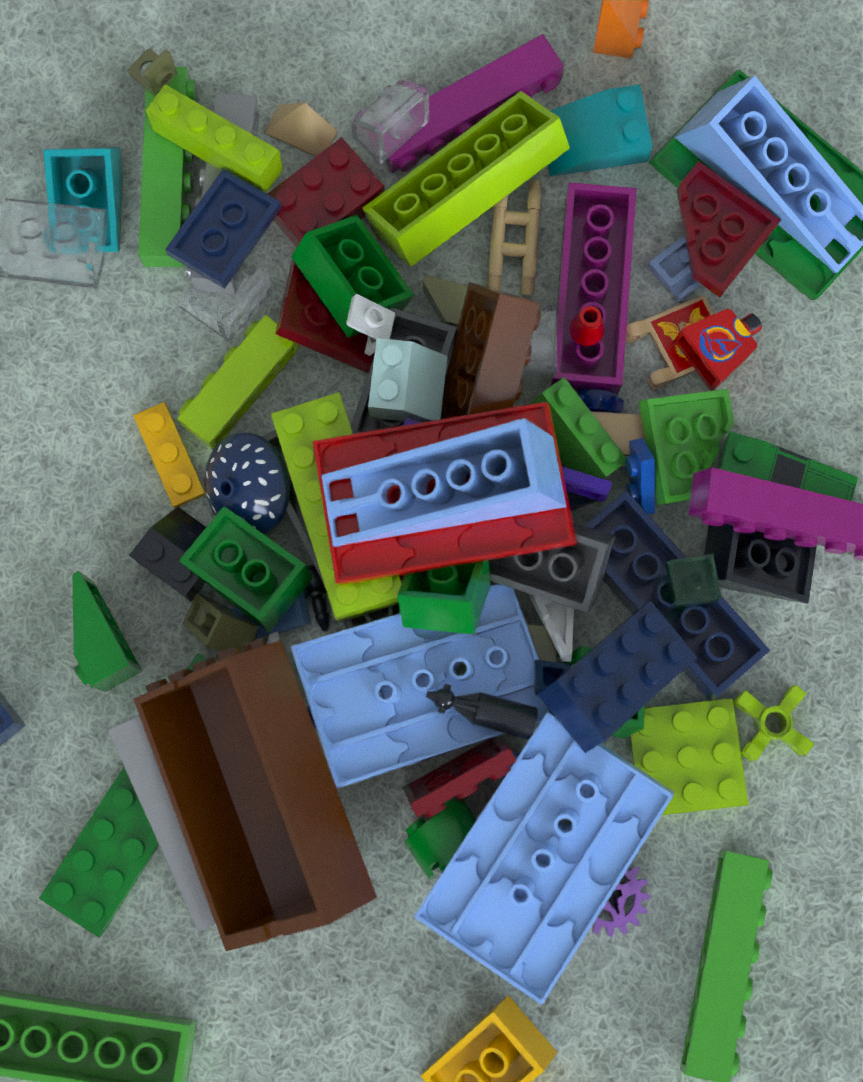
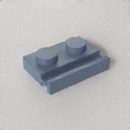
(674, 270)

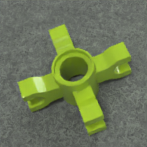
(783, 710)

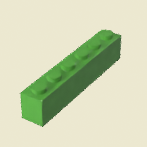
(164, 185)
(725, 967)

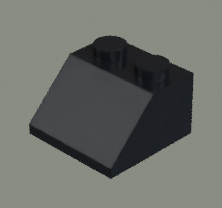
(163, 548)

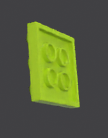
(693, 754)

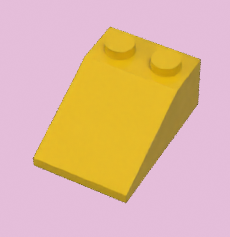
(496, 1049)

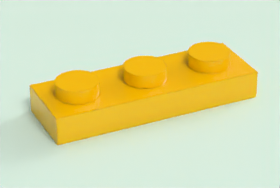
(169, 455)

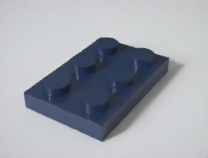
(223, 228)

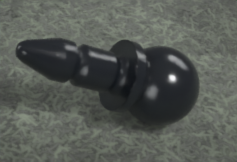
(315, 591)

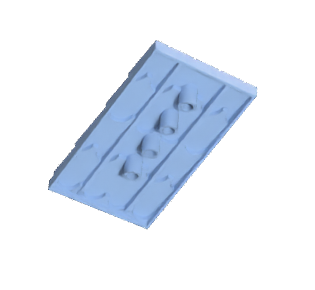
(374, 681)
(528, 883)

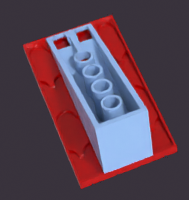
(443, 493)

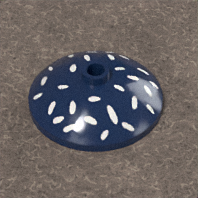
(248, 480)

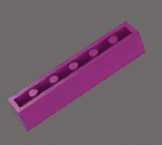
(469, 100)
(777, 511)

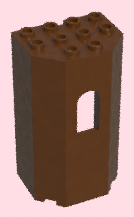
(254, 796)

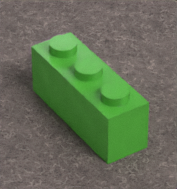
(579, 435)

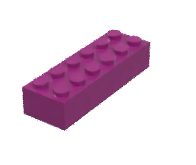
(596, 274)

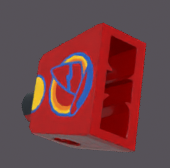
(718, 344)

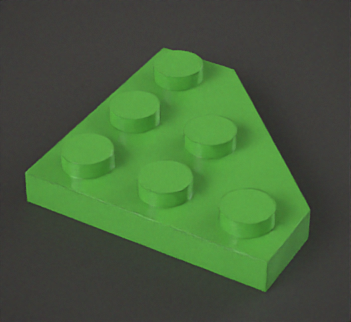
(684, 438)

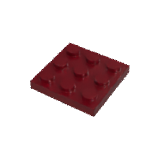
(459, 776)

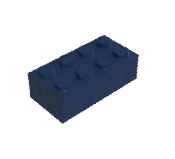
(617, 677)

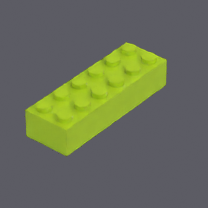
(466, 178)
(296, 431)

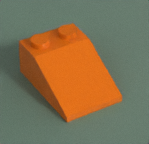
(619, 28)

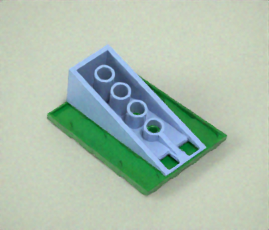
(784, 169)

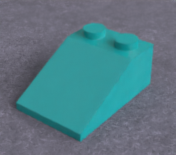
(604, 131)
(88, 179)

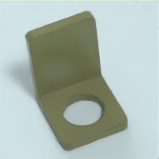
(157, 74)

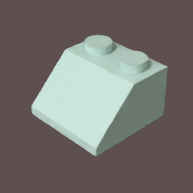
(406, 381)

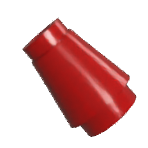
(584, 332)

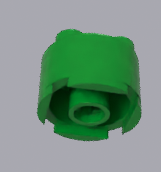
(439, 838)

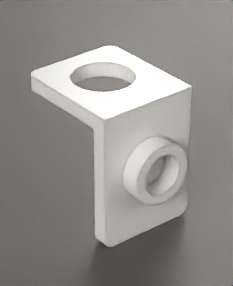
(371, 320)

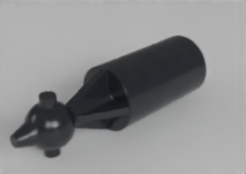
(488, 711)

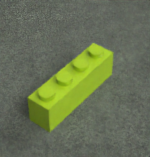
(214, 138)
(237, 383)

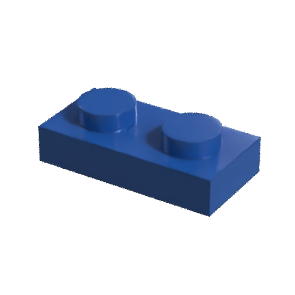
(641, 469)

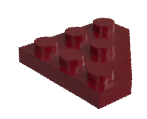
(720, 227)
(310, 324)

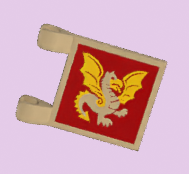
(663, 330)

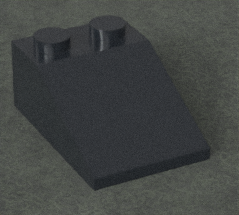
(761, 564)

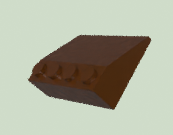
(489, 352)

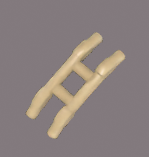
(527, 250)

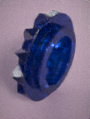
(601, 400)

